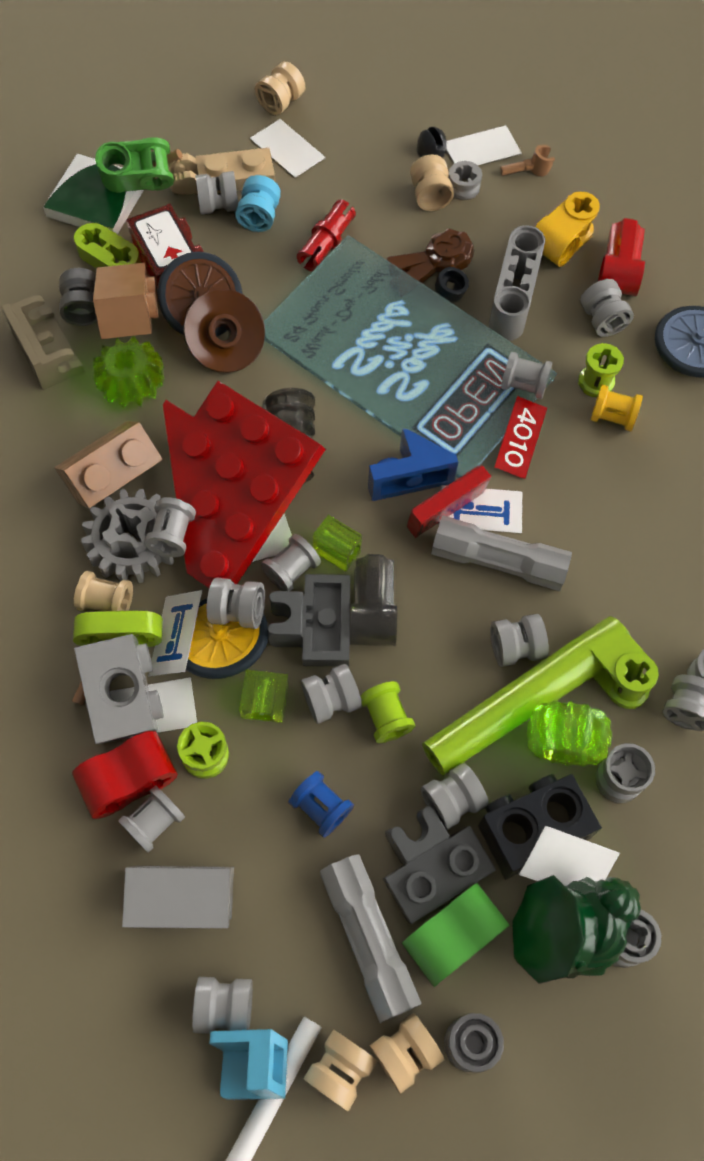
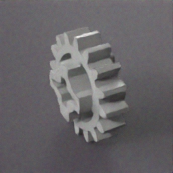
(117, 550)

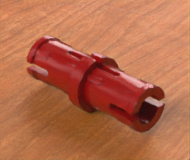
(326, 235)

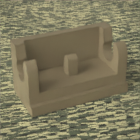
(42, 341)

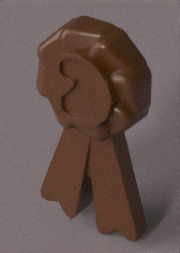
(443, 251)

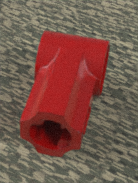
(623, 256)

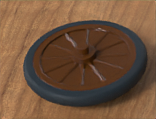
(187, 280)

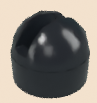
(427, 142)
(459, 287)

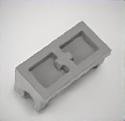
(178, 897)

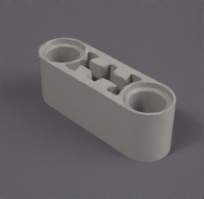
(520, 262)

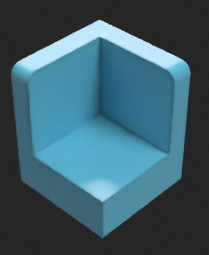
(252, 1063)

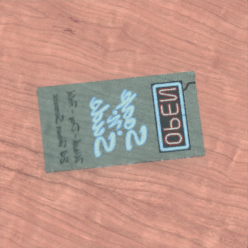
(400, 352)

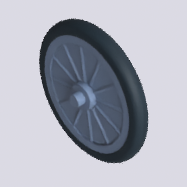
(681, 340)

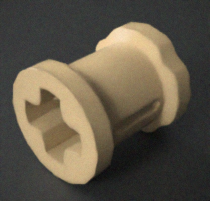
(102, 594)

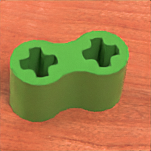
(455, 934)

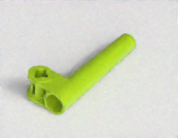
(601, 652)

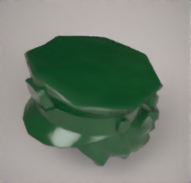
(573, 926)

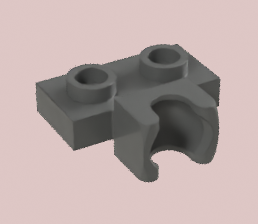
(315, 620)
(434, 865)

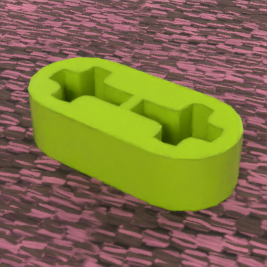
(111, 246)
(106, 625)

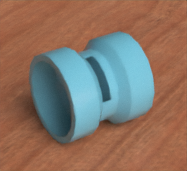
(257, 209)

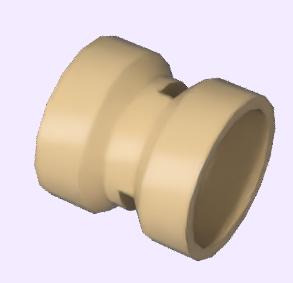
(281, 87)
(431, 182)
(347, 1058)
(396, 1060)

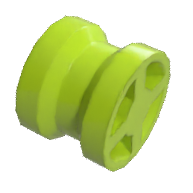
(200, 740)

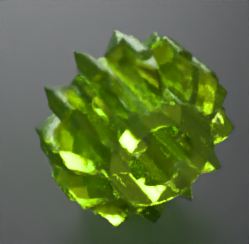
(128, 372)
(569, 733)

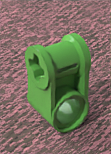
(137, 165)

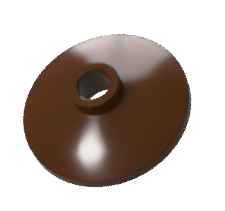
(241, 320)

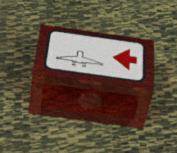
(160, 238)

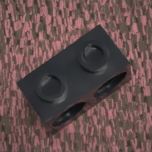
(532, 816)

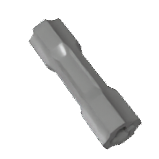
(533, 562)
(383, 971)

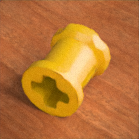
(616, 408)

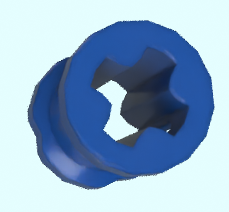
(337, 808)

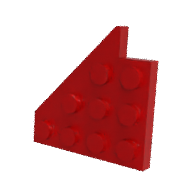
(239, 476)

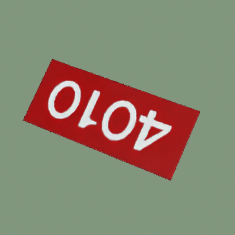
(520, 437)

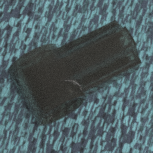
(373, 611)

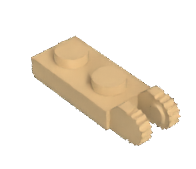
(243, 163)

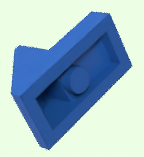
(420, 468)

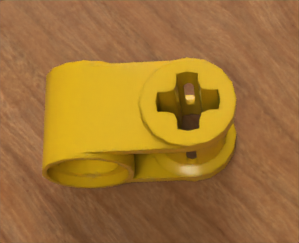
(568, 227)

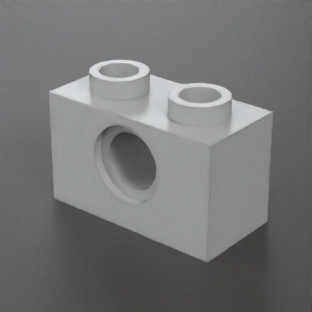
(98, 667)

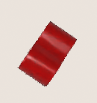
(124, 774)

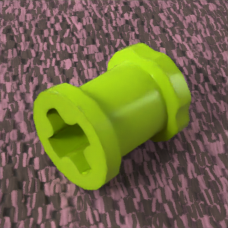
(607, 372)
(387, 712)

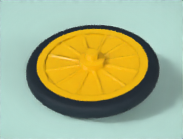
(224, 649)

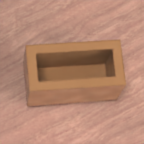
(125, 300)
(108, 463)

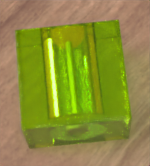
(337, 543)
(264, 696)

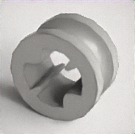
(469, 171)

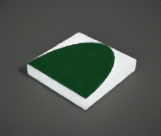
(84, 199)

